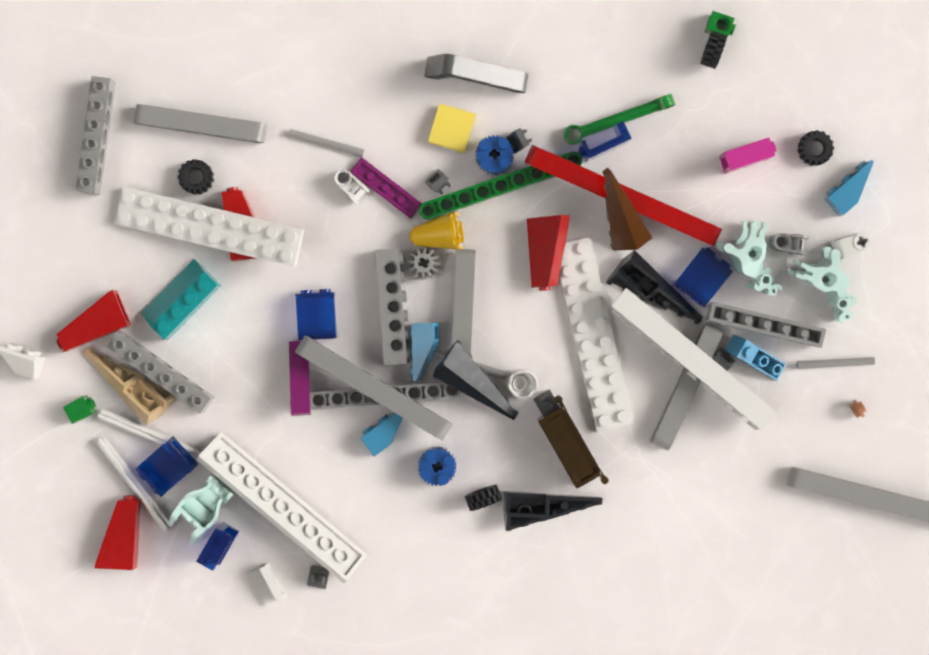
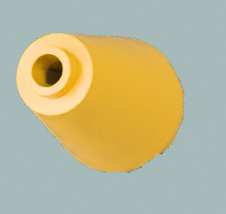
(439, 233)

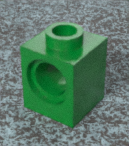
(719, 17)
(80, 409)

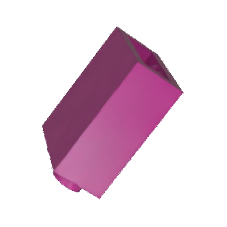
(747, 155)

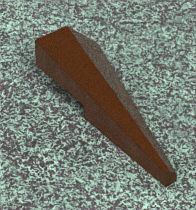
(626, 226)

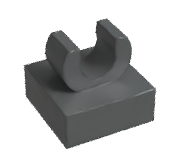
(518, 140)
(437, 180)
(723, 359)
(546, 402)
(318, 577)

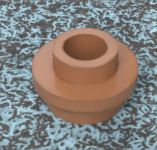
(858, 408)

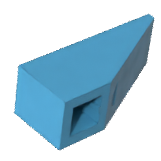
(849, 192)
(424, 344)
(755, 357)
(381, 436)

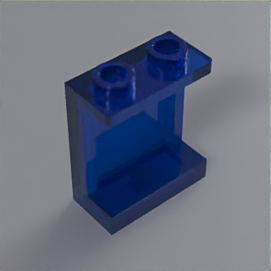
(623, 137)
(703, 277)
(316, 314)
(166, 466)
(217, 546)

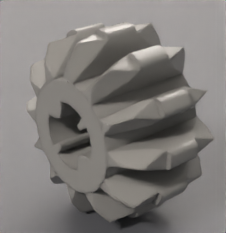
(420, 268)

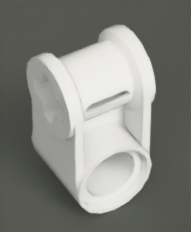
(351, 186)
(848, 245)

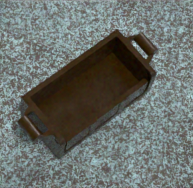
(570, 446)

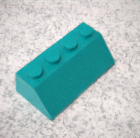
(180, 300)

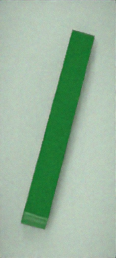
(492, 191)

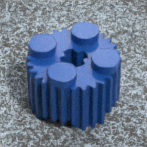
(497, 144)
(441, 476)

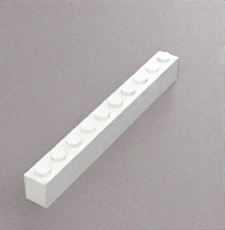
(693, 359)

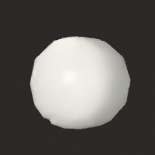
(522, 383)

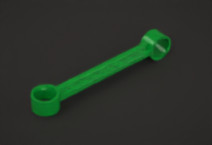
(639, 111)

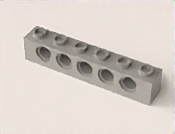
(95, 135)
(384, 257)
(765, 324)
(160, 372)

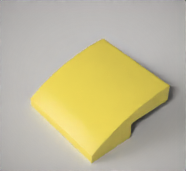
(451, 128)

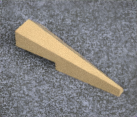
(142, 396)

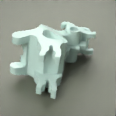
(747, 257)
(829, 279)
(202, 507)

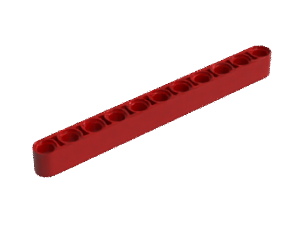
(642, 203)

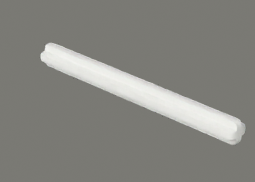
(141, 430)
(132, 481)

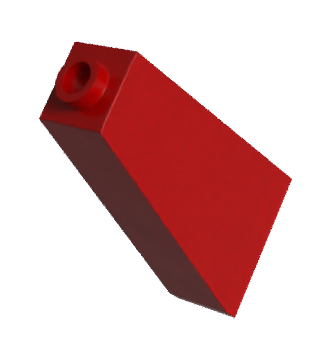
(236, 202)
(546, 249)
(96, 322)
(121, 539)

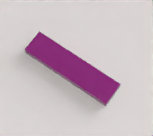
(386, 187)
(299, 382)

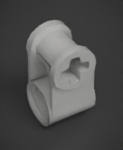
(792, 243)

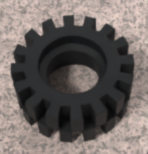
(713, 49)
(818, 136)
(184, 173)
(483, 497)

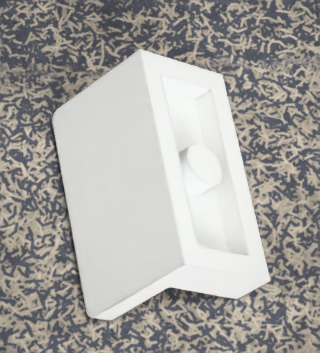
(267, 584)

